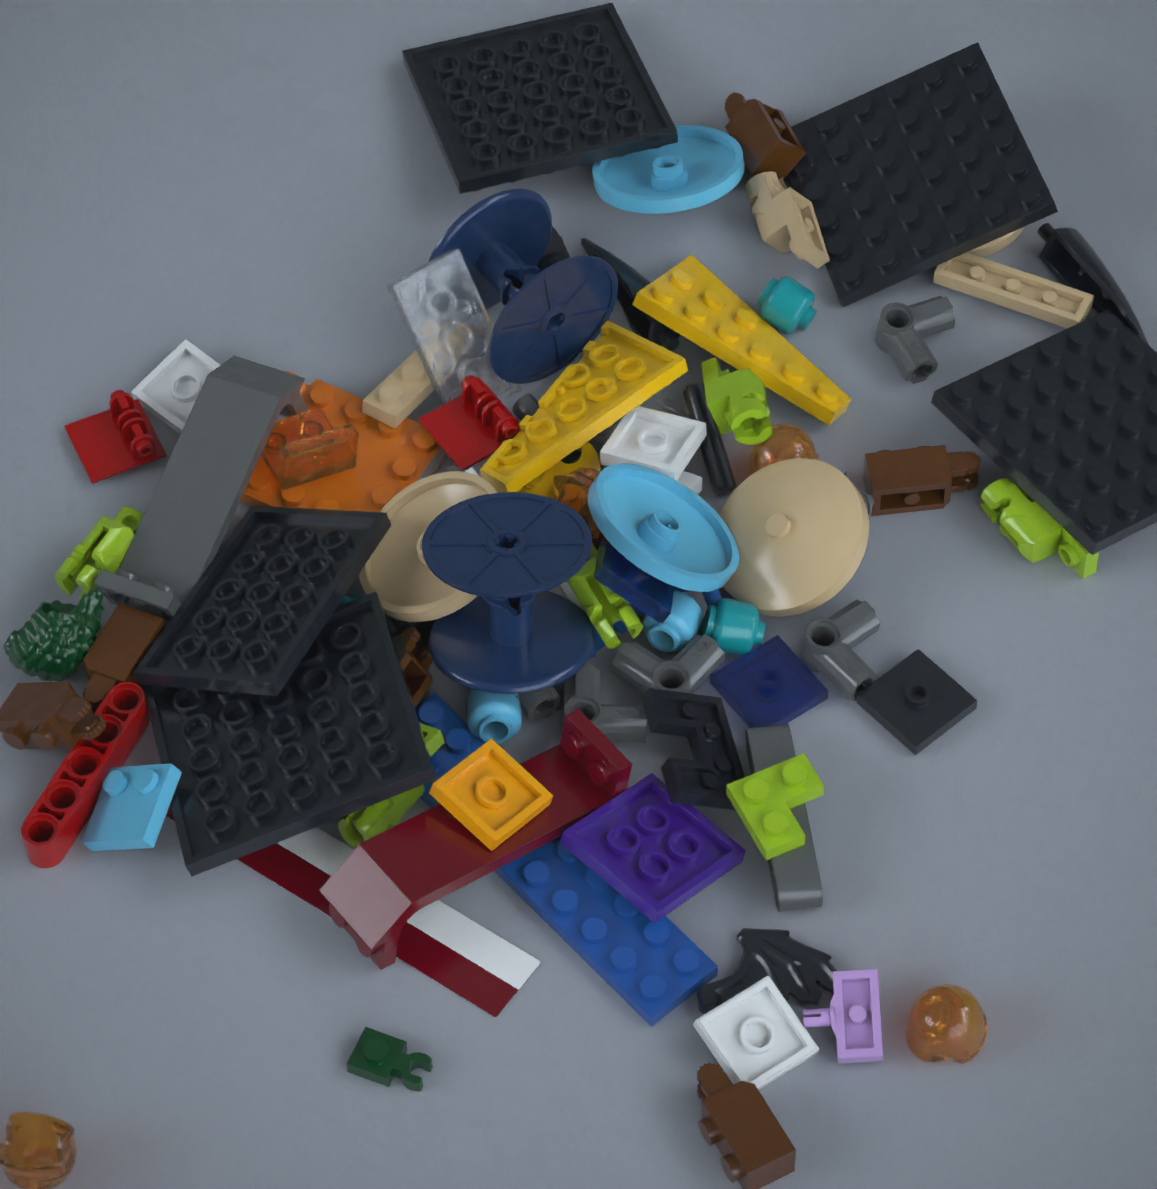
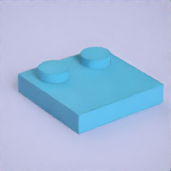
(131, 807)

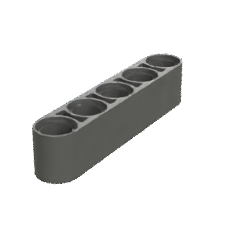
(796, 872)

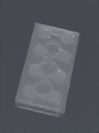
(448, 325)

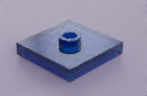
(632, 583)
(769, 685)

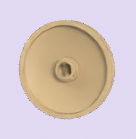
(796, 536)
(398, 565)

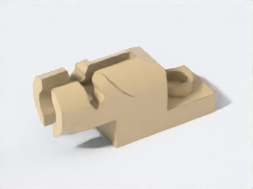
(786, 218)

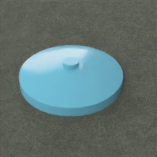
(674, 176)
(663, 527)

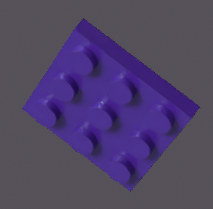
(652, 848)

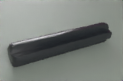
(712, 447)

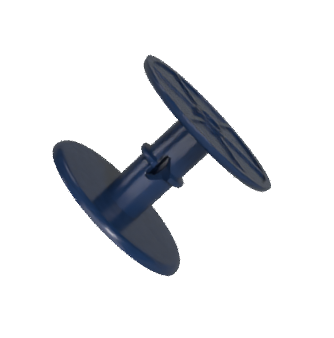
(546, 311)
(509, 555)

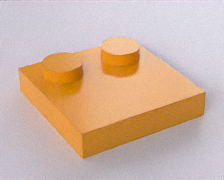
(491, 794)

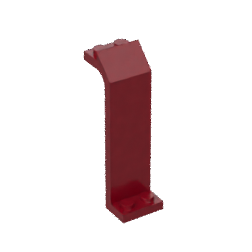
(436, 854)

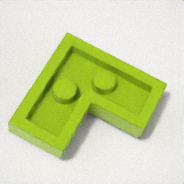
(766, 800)

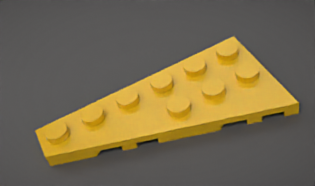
(720, 322)
(582, 402)

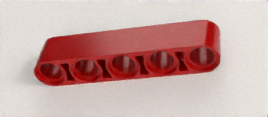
(82, 791)

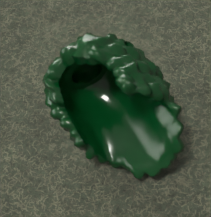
(56, 637)

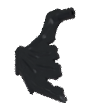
(774, 953)

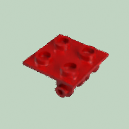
(471, 424)
(115, 439)

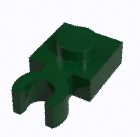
(383, 1057)

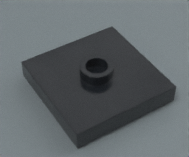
(916, 701)

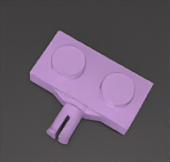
(853, 1016)

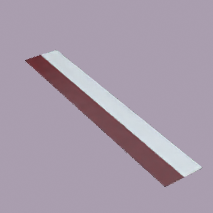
(432, 940)

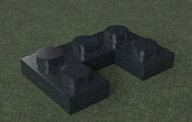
(711, 743)

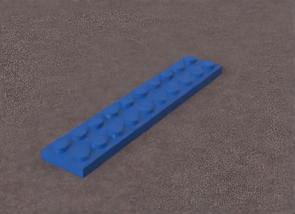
(641, 960)

